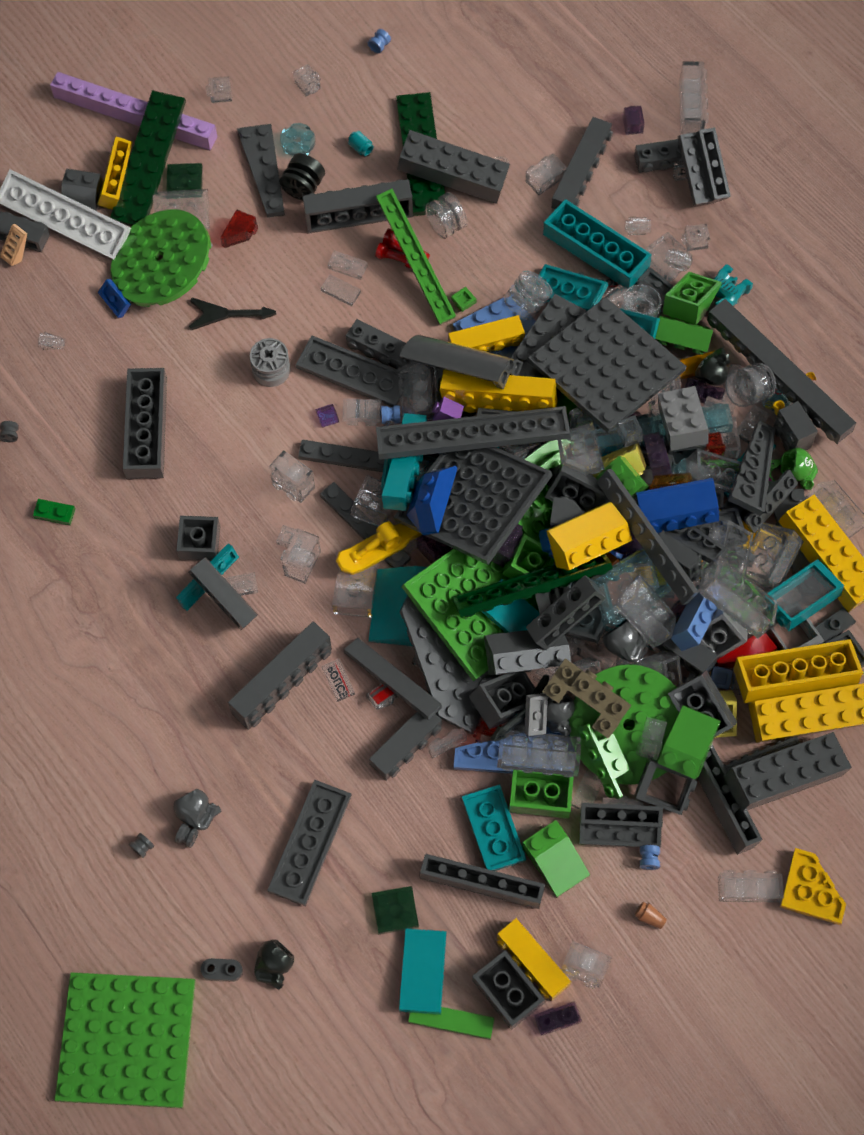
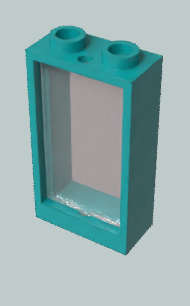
(805, 594)

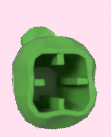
(801, 466)

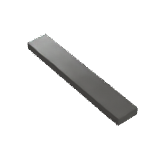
(393, 678)

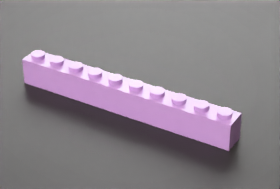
(126, 108)

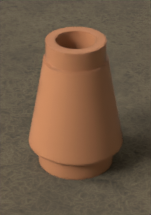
(650, 915)

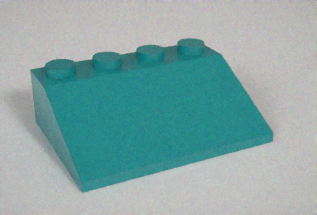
(389, 597)

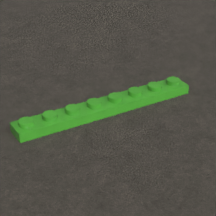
(415, 256)

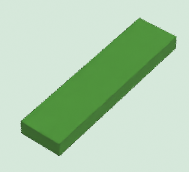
(456, 1021)

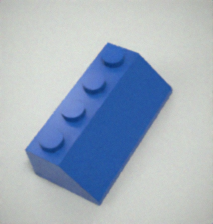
(680, 505)

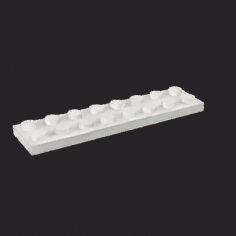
(63, 214)

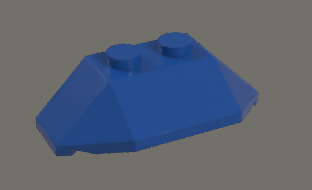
(431, 499)

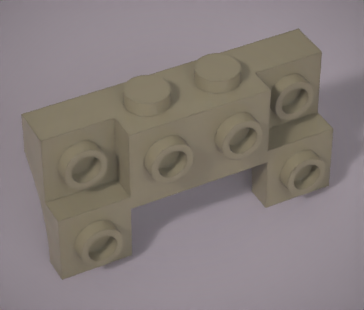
(586, 687)

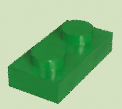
(54, 512)

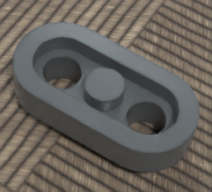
(221, 970)

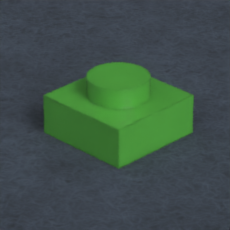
(463, 299)

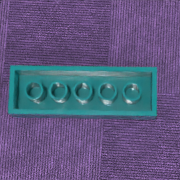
(597, 244)

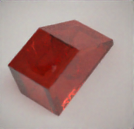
(239, 229)

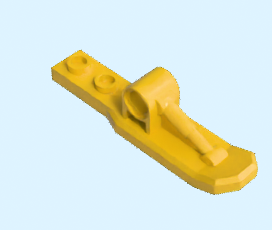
(386, 542)

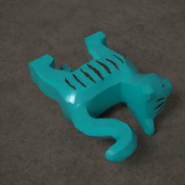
(728, 289)

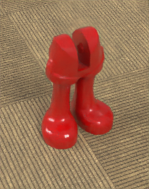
(389, 242)

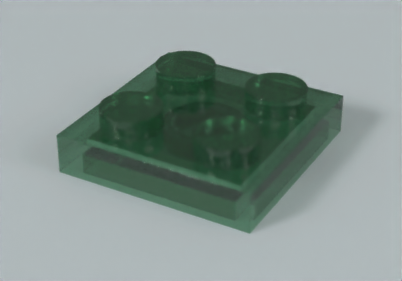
(184, 176)
(395, 910)

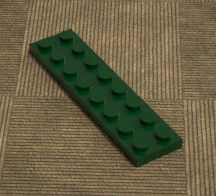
(417, 114)
(148, 157)
(526, 585)

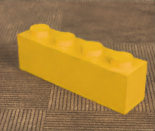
(114, 173)
(490, 336)
(533, 959)

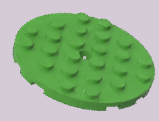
(185, 253)
(648, 696)

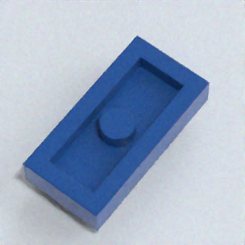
(114, 298)

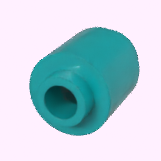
(360, 143)

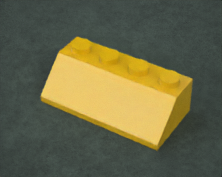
(588, 536)

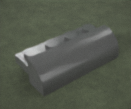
(704, 166)
(223, 593)
(620, 824)

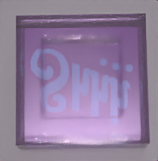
(327, 415)

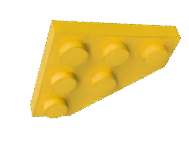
(811, 889)

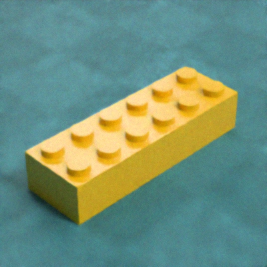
(519, 393)
(830, 545)
(797, 670)
(808, 713)

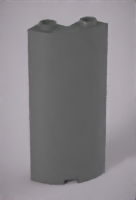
(460, 359)

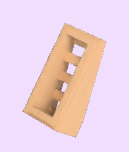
(8, 254)

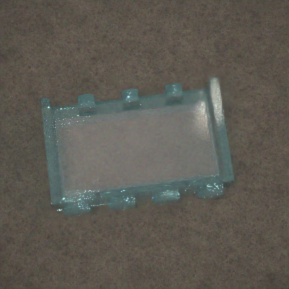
(618, 579)

